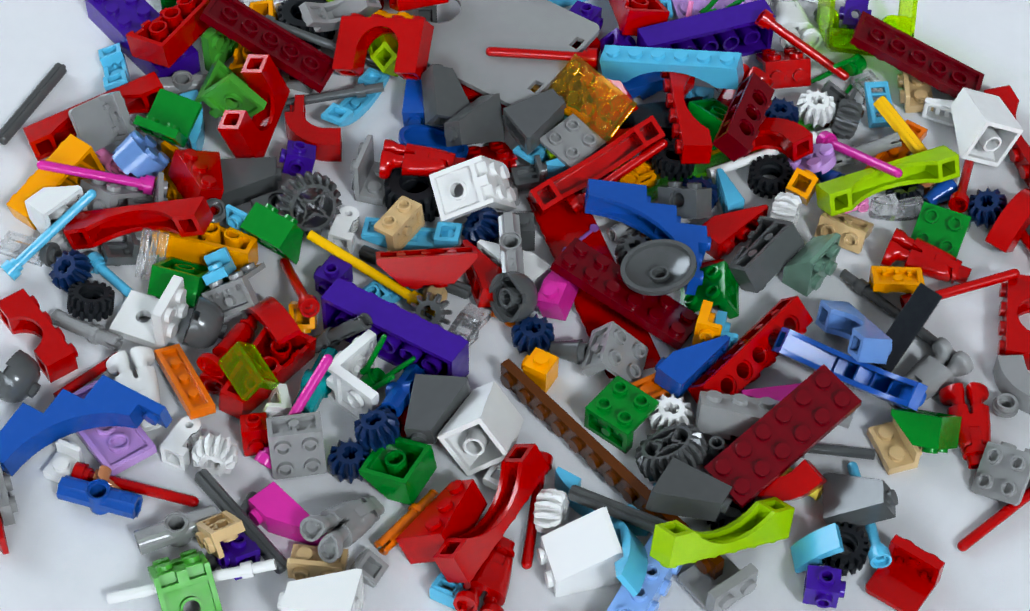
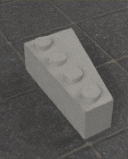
(729, 414)

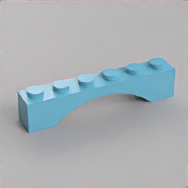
(716, 68)

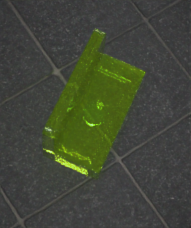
(247, 370)

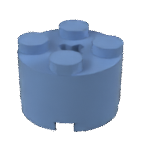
(140, 156)

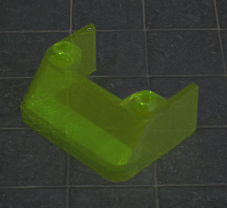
(838, 39)

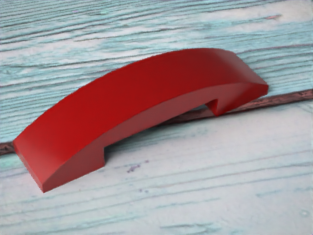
(275, 319)

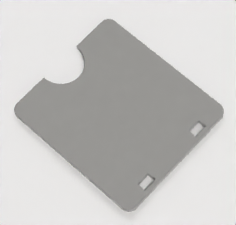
(508, 24)

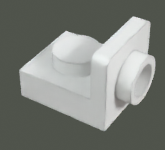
(63, 461)

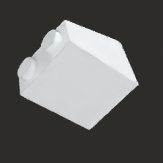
(983, 127)
(482, 429)
(581, 554)
(325, 593)

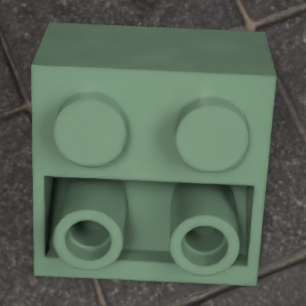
(812, 264)

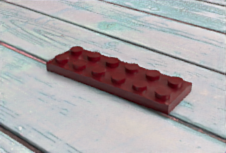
(266, 37)
(914, 56)
(603, 281)
(783, 435)

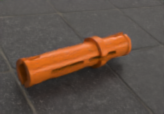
(415, 509)

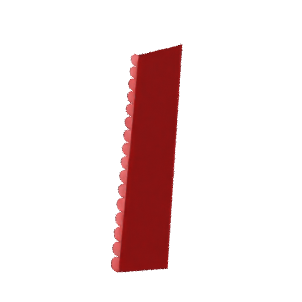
(560, 228)

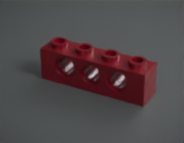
(744, 117)

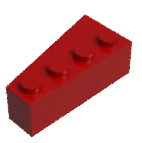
(638, 14)
(169, 34)
(282, 360)

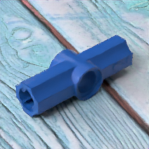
(399, 392)
(109, 500)

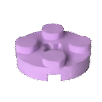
(821, 159)

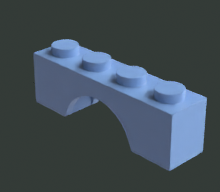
(866, 342)

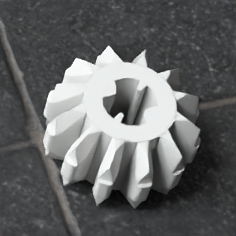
(816, 108)
(786, 207)
(671, 411)
(215, 454)
(550, 510)

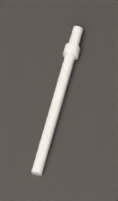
(744, 161)
(245, 570)

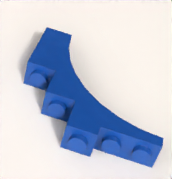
(633, 207)
(861, 376)

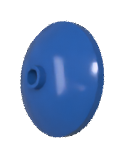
(430, 137)

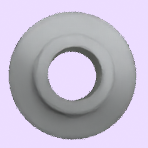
(1005, 405)

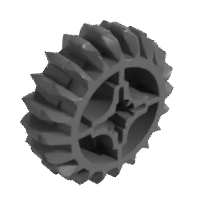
(317, 187)
(676, 441)

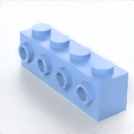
(656, 583)

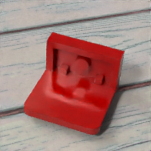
(786, 67)
(908, 578)

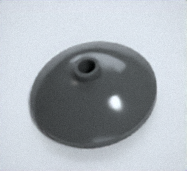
(658, 267)

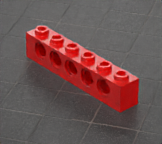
(753, 350)

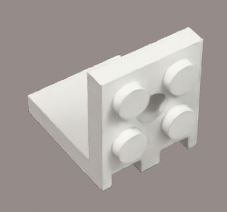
(483, 183)
(164, 314)
(348, 389)

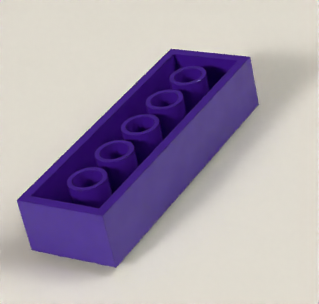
(120, 17)
(718, 30)
(406, 332)

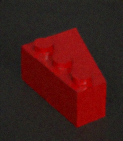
(197, 174)
(447, 516)

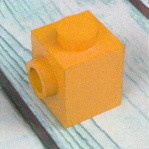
(802, 184)
(304, 323)
(541, 368)

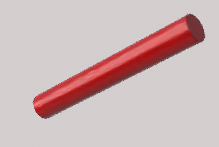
(85, 377)

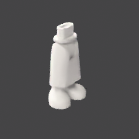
(793, 18)
(147, 379)

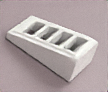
(937, 116)

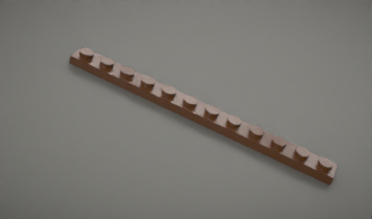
(590, 449)

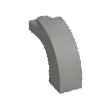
(327, 16)
(1013, 378)

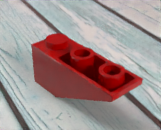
(732, 228)

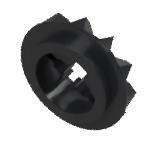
(906, 191)

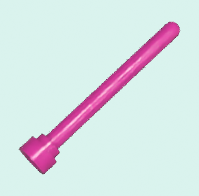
(828, 137)
(144, 184)
(263, 456)

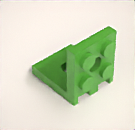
(216, 46)
(227, 91)
(185, 580)

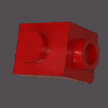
(254, 432)

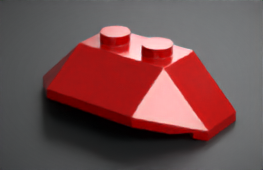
(427, 266)

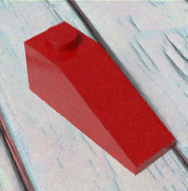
(480, 276)

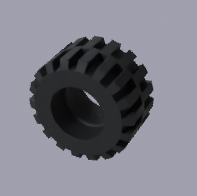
(291, 14)
(413, 187)

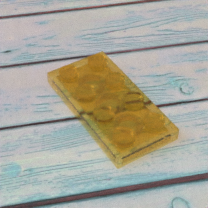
(593, 97)

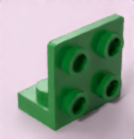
(170, 118)
(941, 227)
(718, 287)
(619, 412)

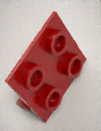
(497, 151)

